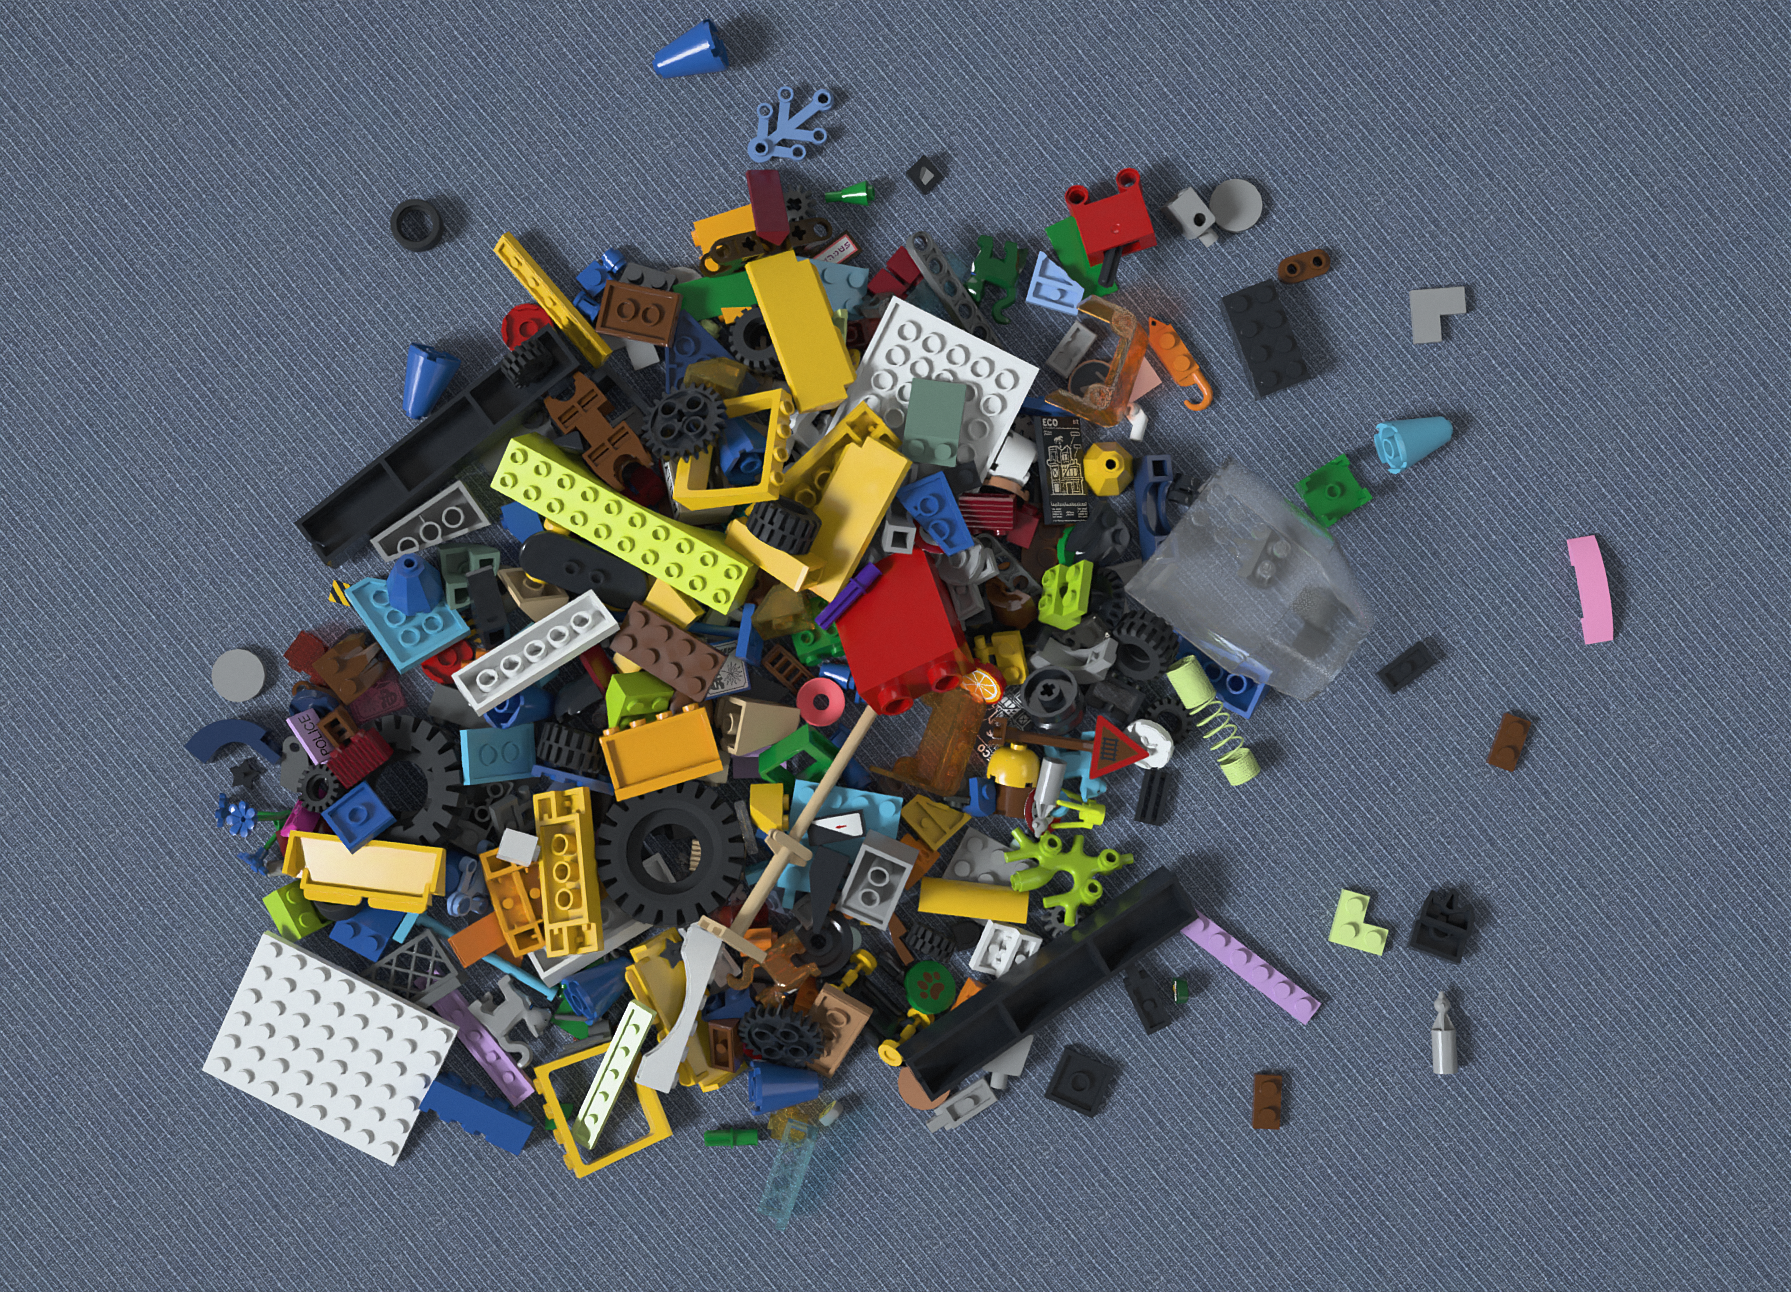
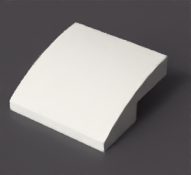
(1003, 948)

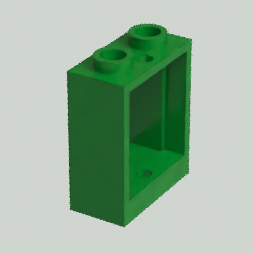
(806, 739)

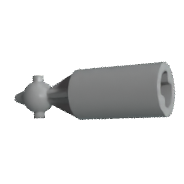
(1048, 791)
(1443, 1039)

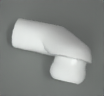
(1138, 419)

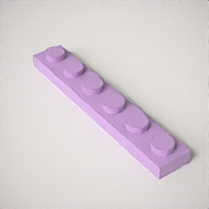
(1252, 968)
(482, 1044)

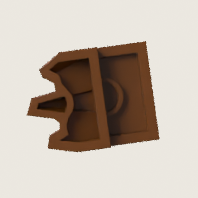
(352, 667)

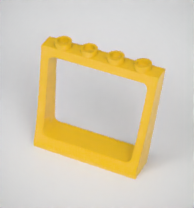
(693, 476)
(647, 1096)

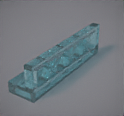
(795, 1180)

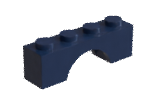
(1151, 481)

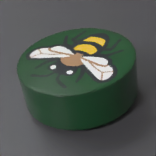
(1180, 990)

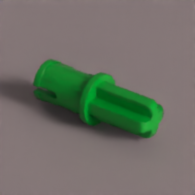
(731, 1137)

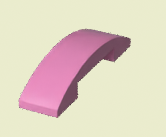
(1593, 589)

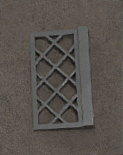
(433, 991)

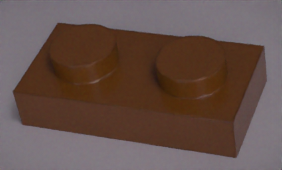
(1508, 742)
(1266, 1101)

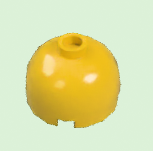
(1014, 765)

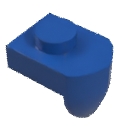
(982, 797)

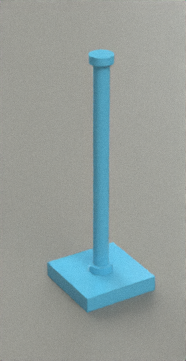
(441, 929)

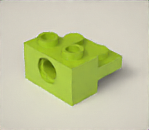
(1065, 594)

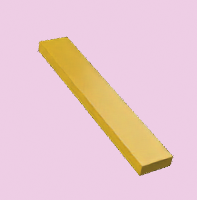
(552, 300)

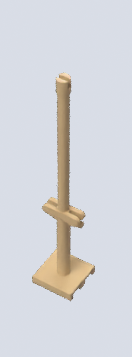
(787, 848)

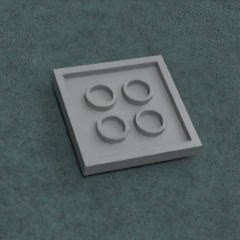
(983, 861)

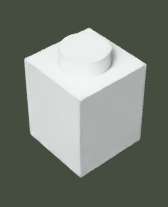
(518, 848)

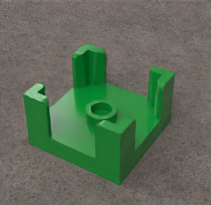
(1332, 491)

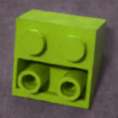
(636, 697)
(294, 913)

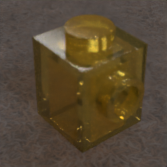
(779, 1120)

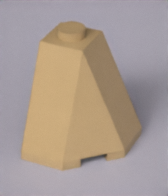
(753, 723)

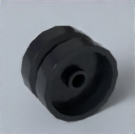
(1053, 700)

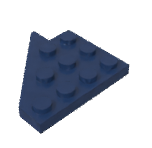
(695, 345)

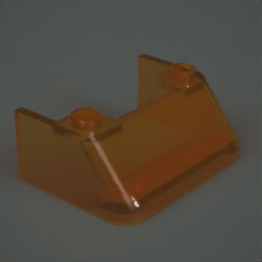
(1107, 402)
(944, 744)

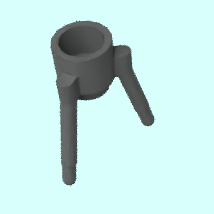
(598, 1033)

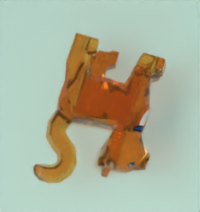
(780, 968)

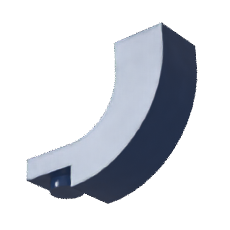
(218, 735)

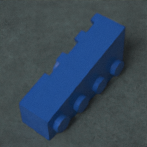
(478, 1112)

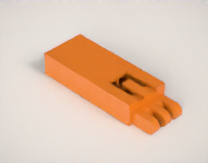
(478, 940)

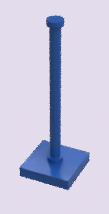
(749, 641)

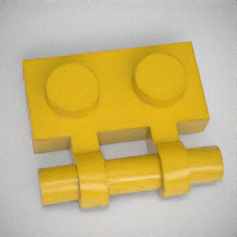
(1008, 653)

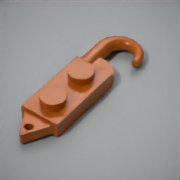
(1178, 361)

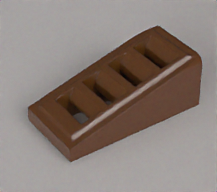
(777, 649)
(331, 732)

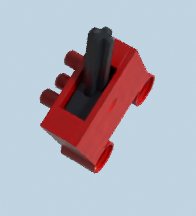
(1113, 224)

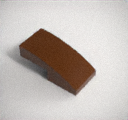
(896, 930)

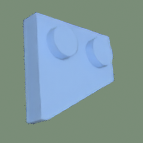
(1053, 287)

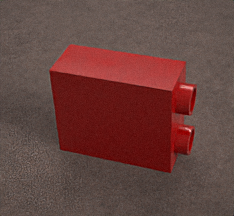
(904, 635)

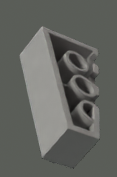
(436, 521)

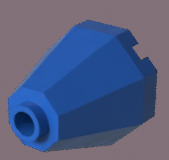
(741, 451)
(414, 585)

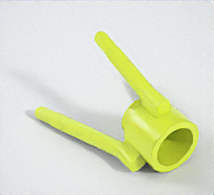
(1089, 811)

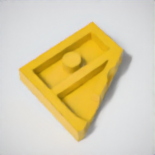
(932, 821)

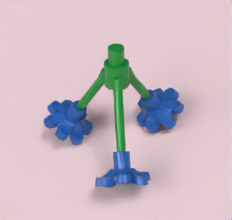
(243, 821)

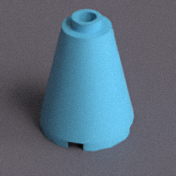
(1410, 440)

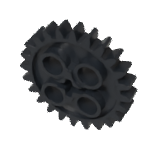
(684, 422)
(782, 1035)

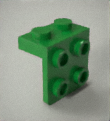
(817, 643)

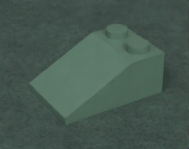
(934, 422)

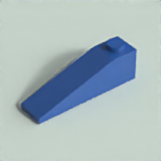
(1235, 691)

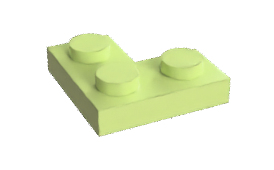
(1349, 927)

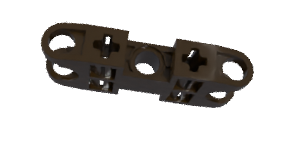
(747, 247)

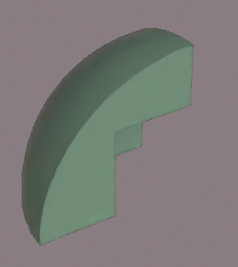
(458, 559)

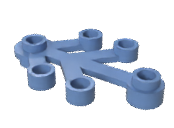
(788, 128)
(461, 900)

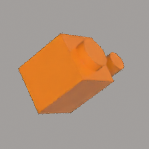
(761, 937)

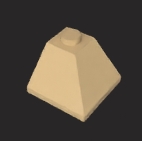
(532, 597)

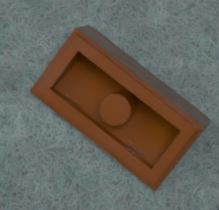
(725, 1044)

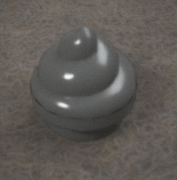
(890, 786)

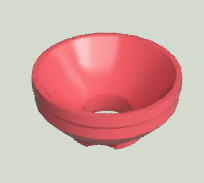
(807, 694)

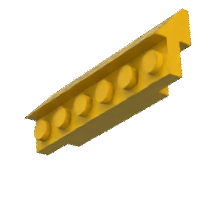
(810, 473)
(568, 872)

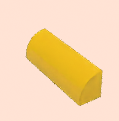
(973, 900)

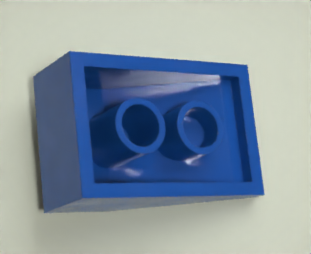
(369, 931)

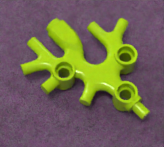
(1075, 862)

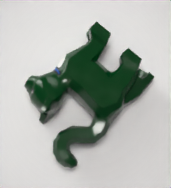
(996, 272)

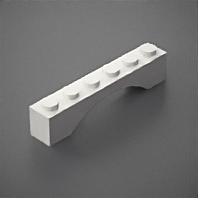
(661, 1063)

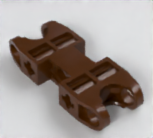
(611, 446)

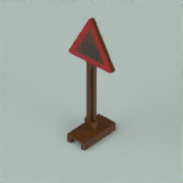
(1109, 749)

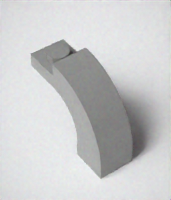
(897, 524)
(1085, 664)

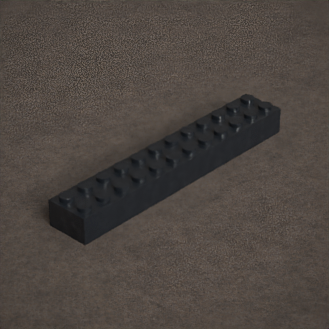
(432, 455)
(1047, 983)

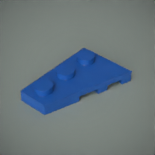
(937, 512)

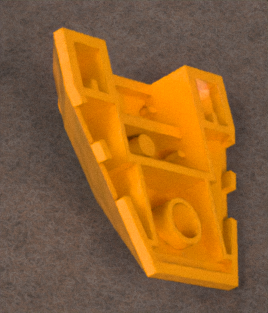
(518, 901)

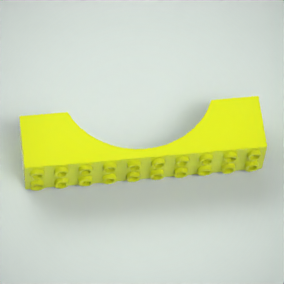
(672, 551)

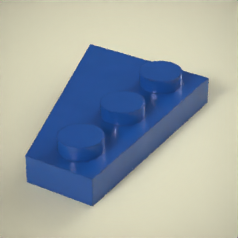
(601, 783)

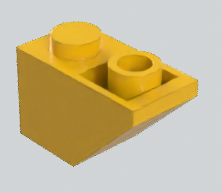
(768, 806)

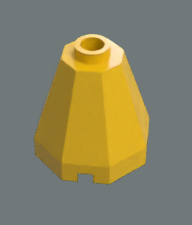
(1099, 478)

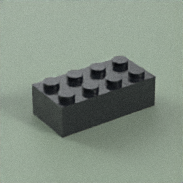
(1263, 339)

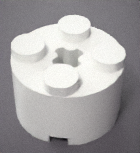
(1014, 458)

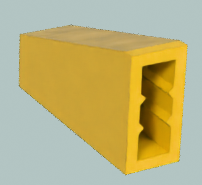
(793, 570)
(673, 605)

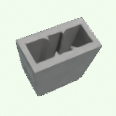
(1183, 209)
(1009, 1063)

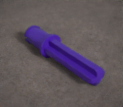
(848, 596)

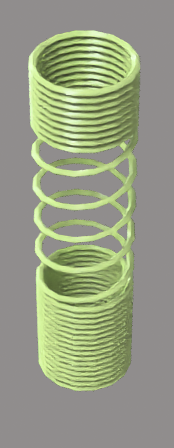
(1195, 689)

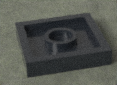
(1078, 1082)

